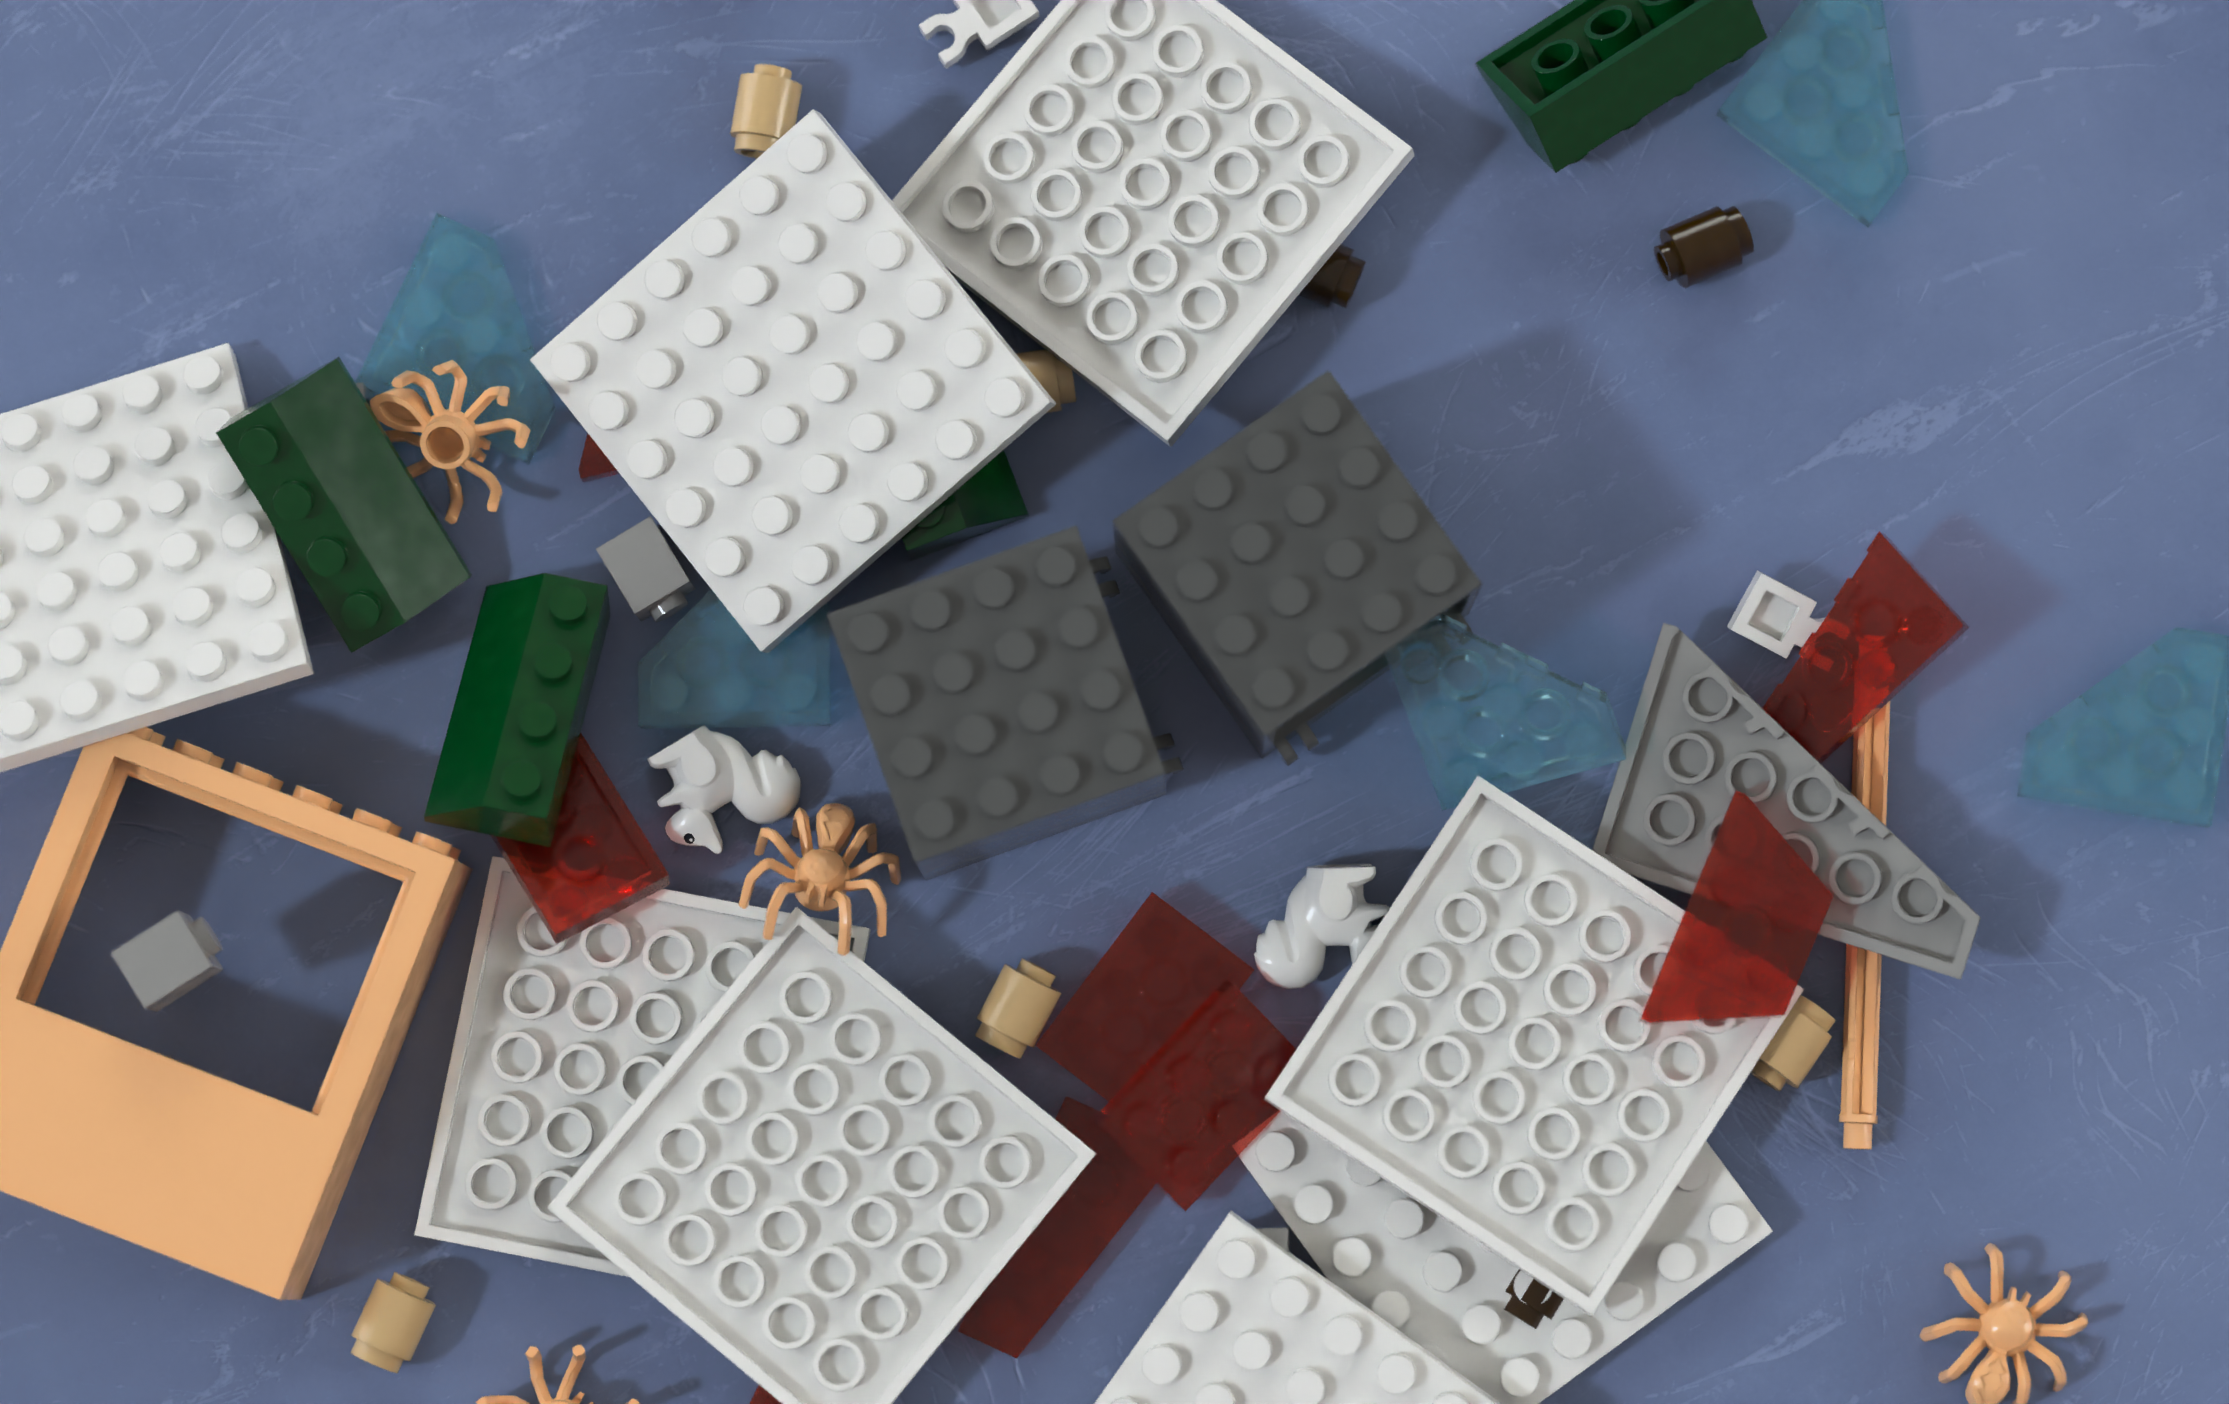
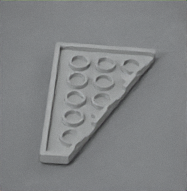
(1705, 739)

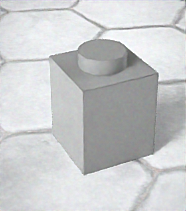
(647, 571)
(169, 959)

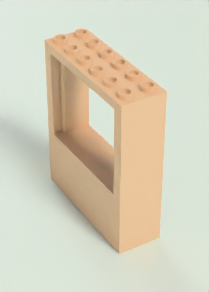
(165, 1145)

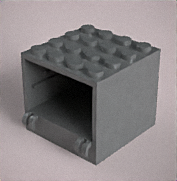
(1293, 564)
(1001, 702)

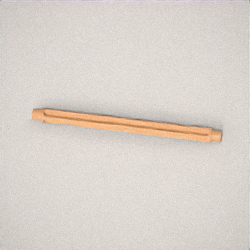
(1864, 966)

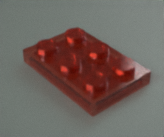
(595, 857)
(1139, 997)
(1200, 1096)

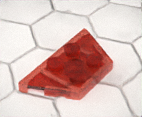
(1742, 927)

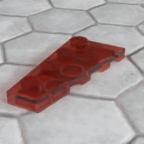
(1864, 652)
(1063, 1243)

